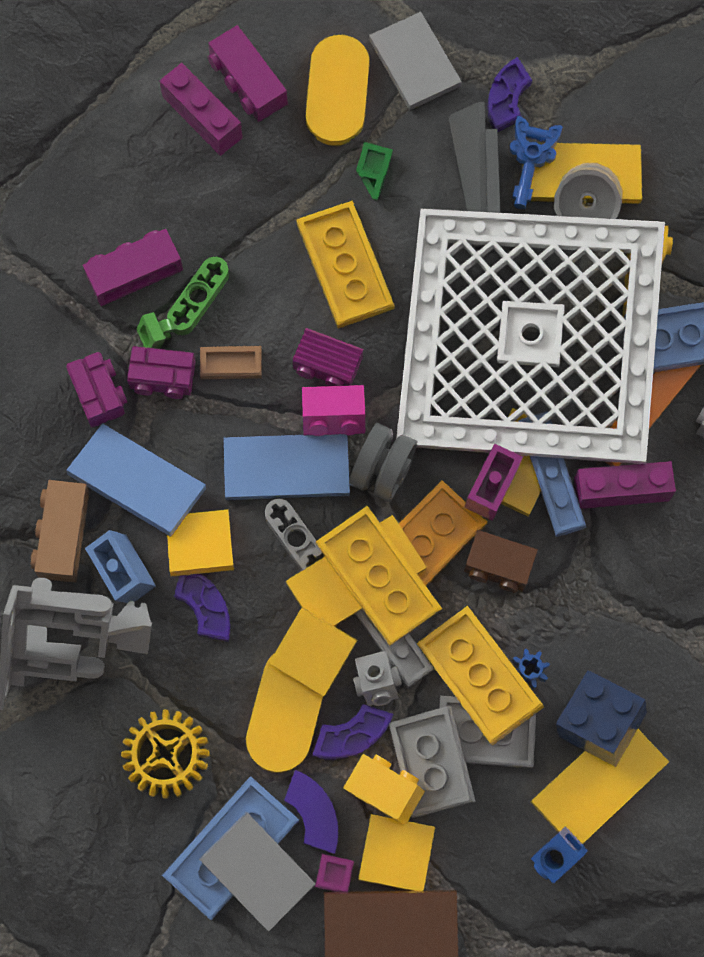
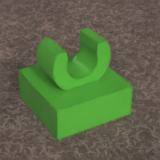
(153, 332)

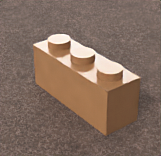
(60, 530)

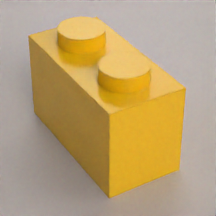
(384, 788)

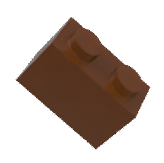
(500, 561)

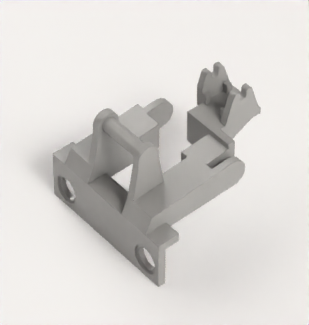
(88, 615)

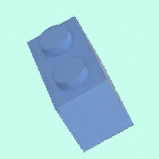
(120, 567)

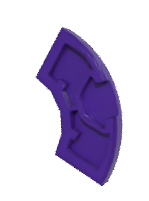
(505, 94)
(207, 604)
(354, 736)
(316, 811)

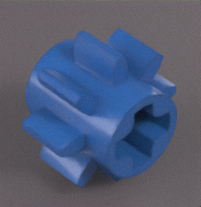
(539, 667)

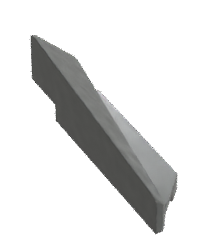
(476, 159)

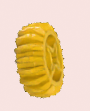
(149, 731)

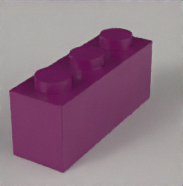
(247, 74)
(201, 109)
(132, 266)
(624, 485)

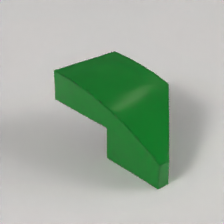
(373, 167)

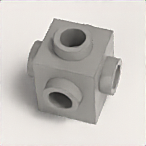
(377, 679)

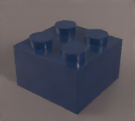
(601, 718)

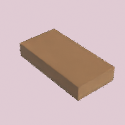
(231, 362)

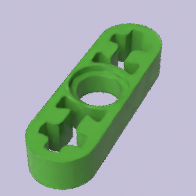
(216, 282)

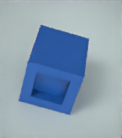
(568, 846)

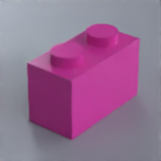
(333, 410)

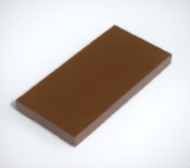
(391, 924)

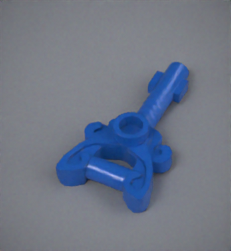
(531, 155)

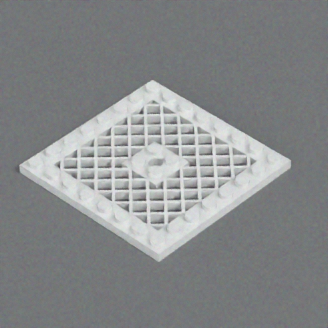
(524, 232)

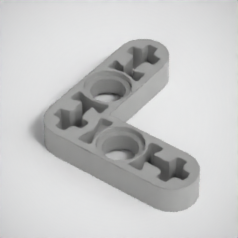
(299, 554)

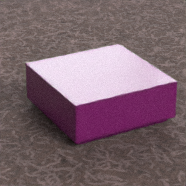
(334, 874)

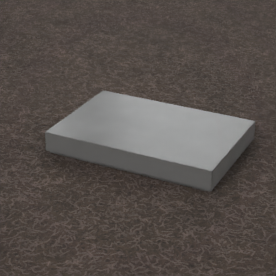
(415, 60)
(511, 751)
(432, 752)
(257, 871)

